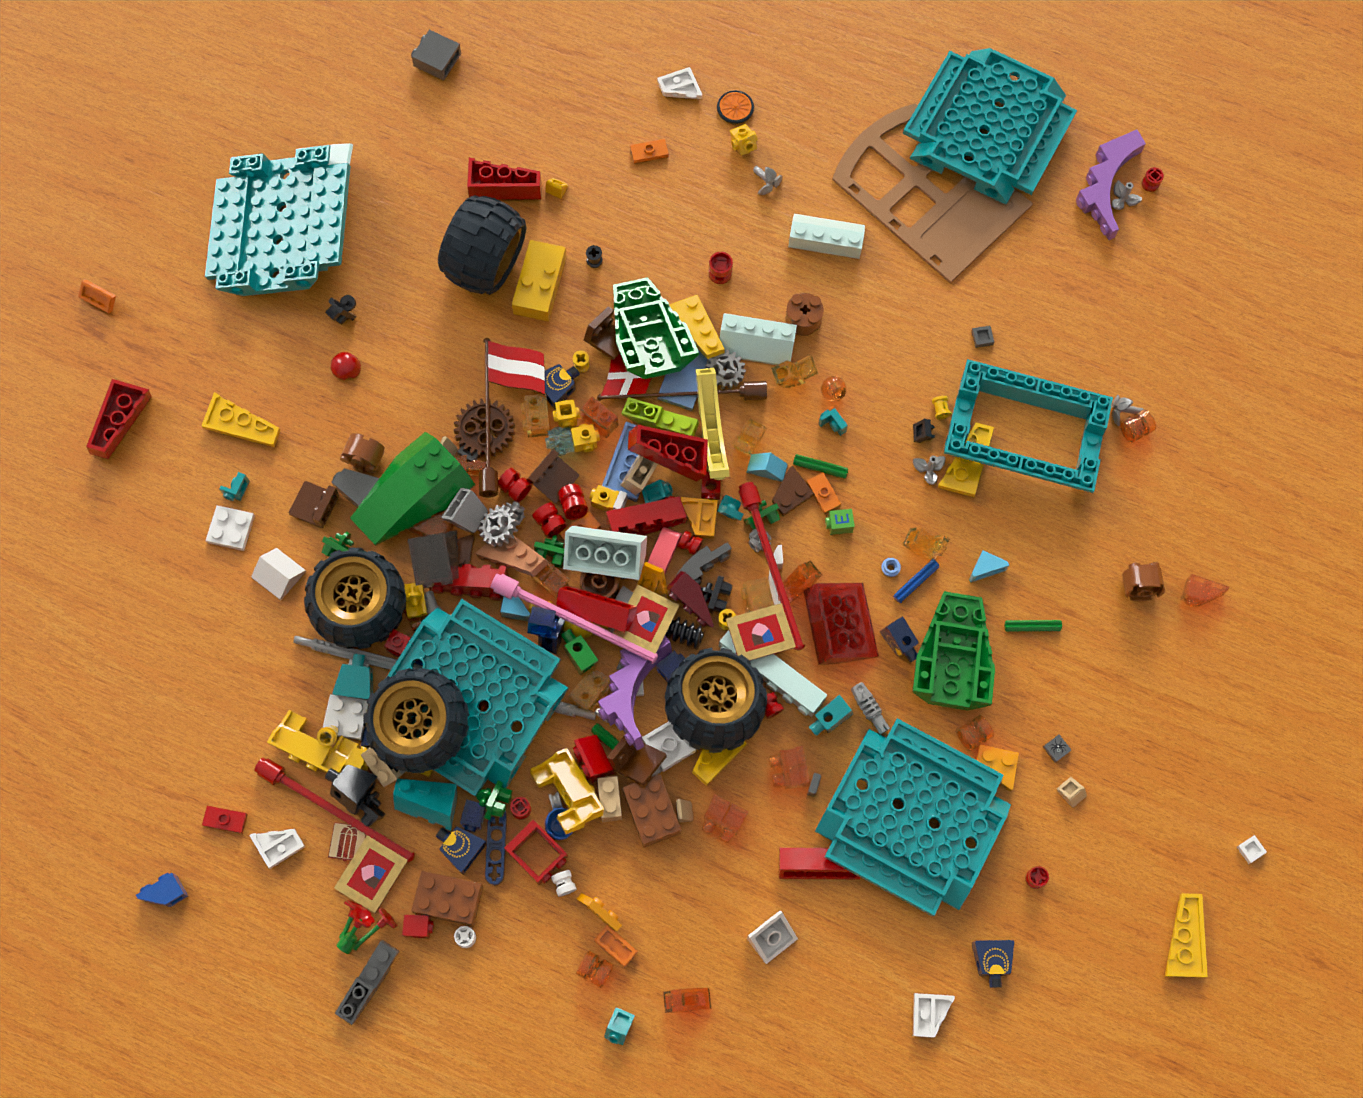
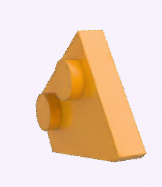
(701, 515)
(653, 579)
(1001, 761)
(597, 909)

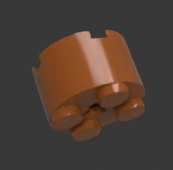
(810, 306)
(362, 453)
(1143, 581)
(608, 589)

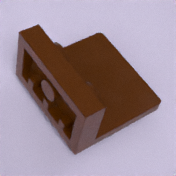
(602, 334)
(552, 476)
(314, 504)
(635, 764)

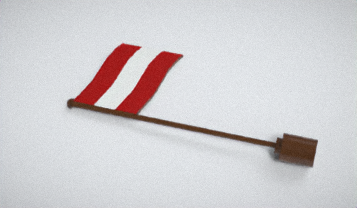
(512, 369)

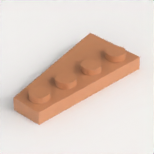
(514, 555)

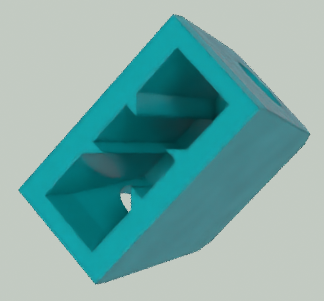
(354, 679)
(837, 709)

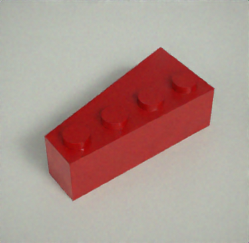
(502, 181)
(117, 414)
(671, 450)
(647, 517)
(473, 582)

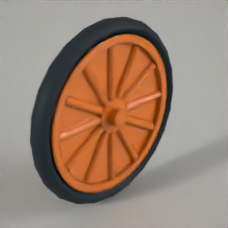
(735, 106)

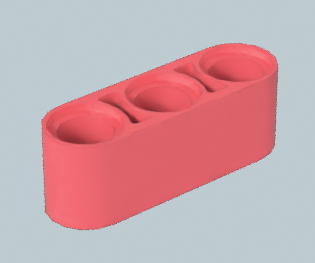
(665, 548)

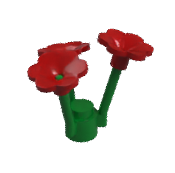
(361, 917)

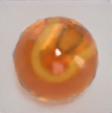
(833, 388)

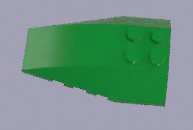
(649, 331)
(411, 490)
(956, 656)

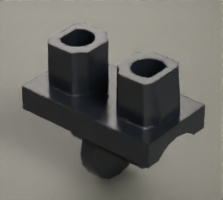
(340, 310)
(721, 587)
(371, 809)

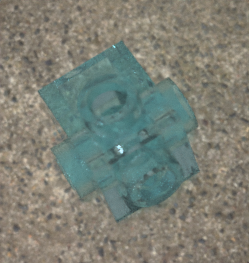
(560, 440)

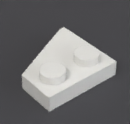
(680, 84)
(277, 845)
(929, 1013)

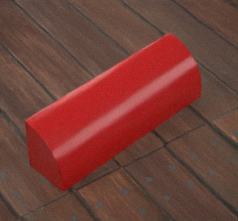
(596, 608)
(810, 864)

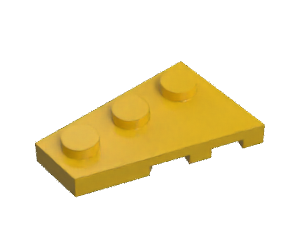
(711, 764)

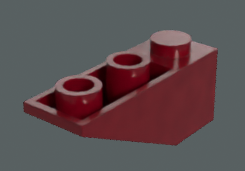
(690, 595)

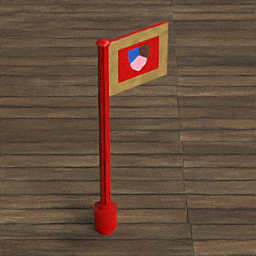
(769, 628)
(375, 862)

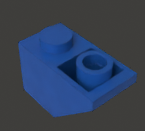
(164, 892)

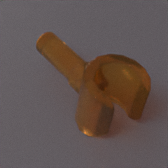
(414, 623)

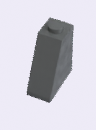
(353, 485)

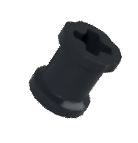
(594, 251)

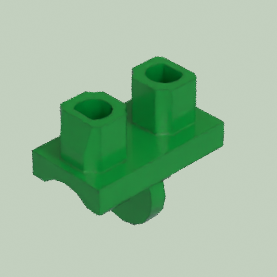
(770, 513)
(332, 544)
(552, 548)
(492, 800)

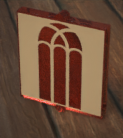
(345, 841)

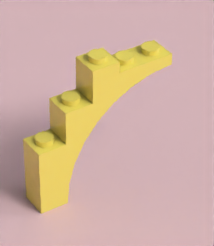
(711, 423)

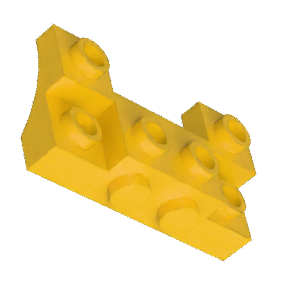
(304, 748)
(573, 788)

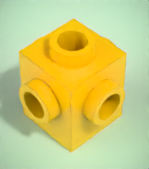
(743, 139)
(566, 414)
(585, 438)

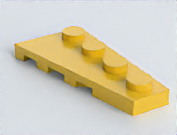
(703, 333)
(234, 421)
(963, 473)
(1188, 944)

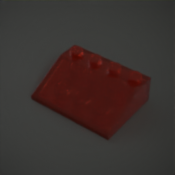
(840, 622)

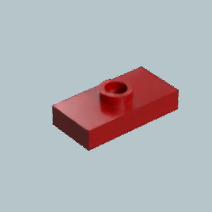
(224, 819)

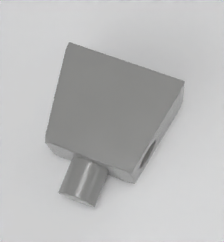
(465, 511)

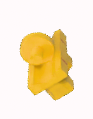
(415, 600)

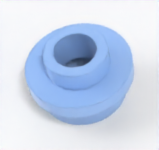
(890, 561)

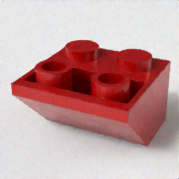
(593, 758)

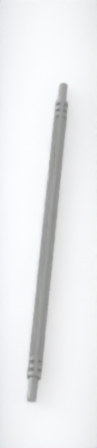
(388, 663)

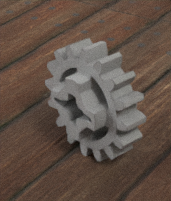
(731, 375)
(492, 532)

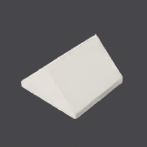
(277, 573)
(772, 937)

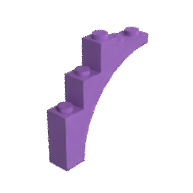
(1099, 177)
(625, 683)

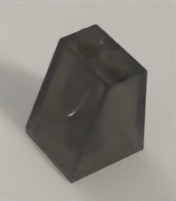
(434, 558)

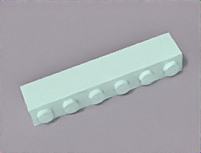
(785, 680)

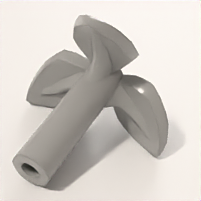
(769, 177)
(1123, 193)
(1122, 405)
(935, 463)

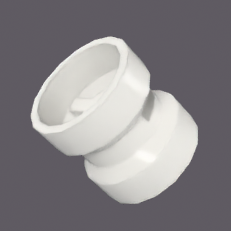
(563, 883)

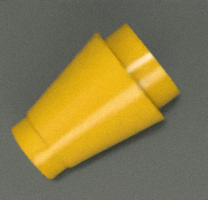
(327, 735)

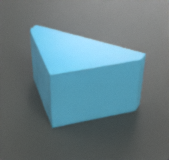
(767, 466)
(987, 566)
(514, 609)

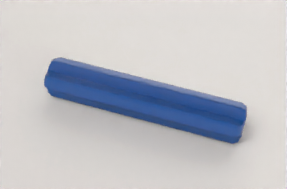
(916, 581)

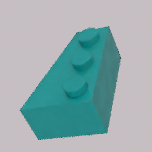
(427, 800)

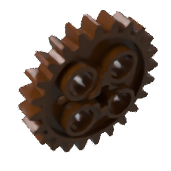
(473, 439)

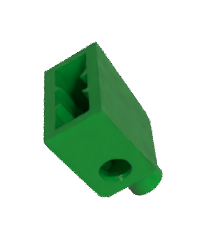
(583, 659)

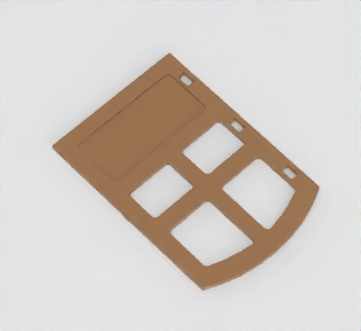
(957, 225)

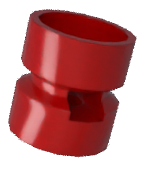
(720, 267)
(514, 485)
(573, 501)
(549, 520)

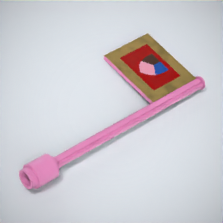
(642, 638)

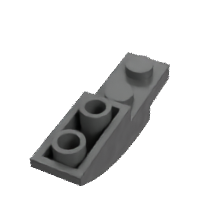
(704, 561)
(367, 982)

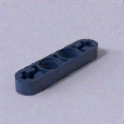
(496, 845)

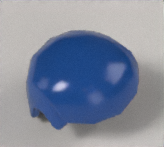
(553, 826)

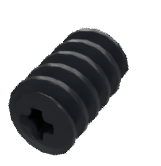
(686, 633)

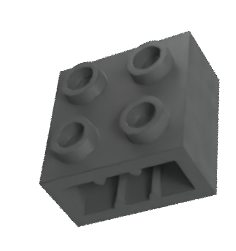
(436, 54)

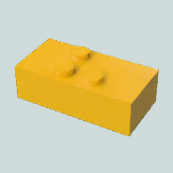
(539, 280)

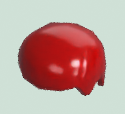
(345, 366)

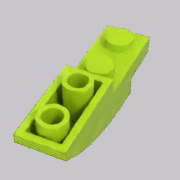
(655, 417)

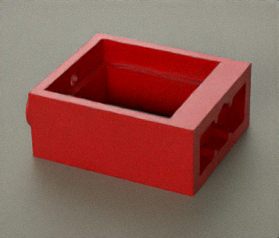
(523, 837)

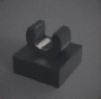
(922, 430)

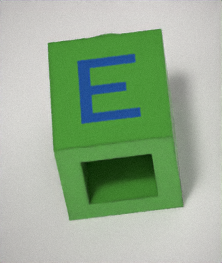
(840, 521)

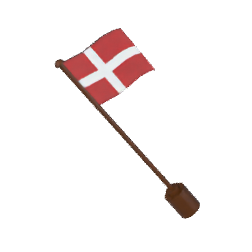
(624, 384)

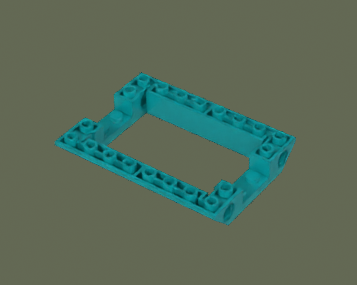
(1039, 393)

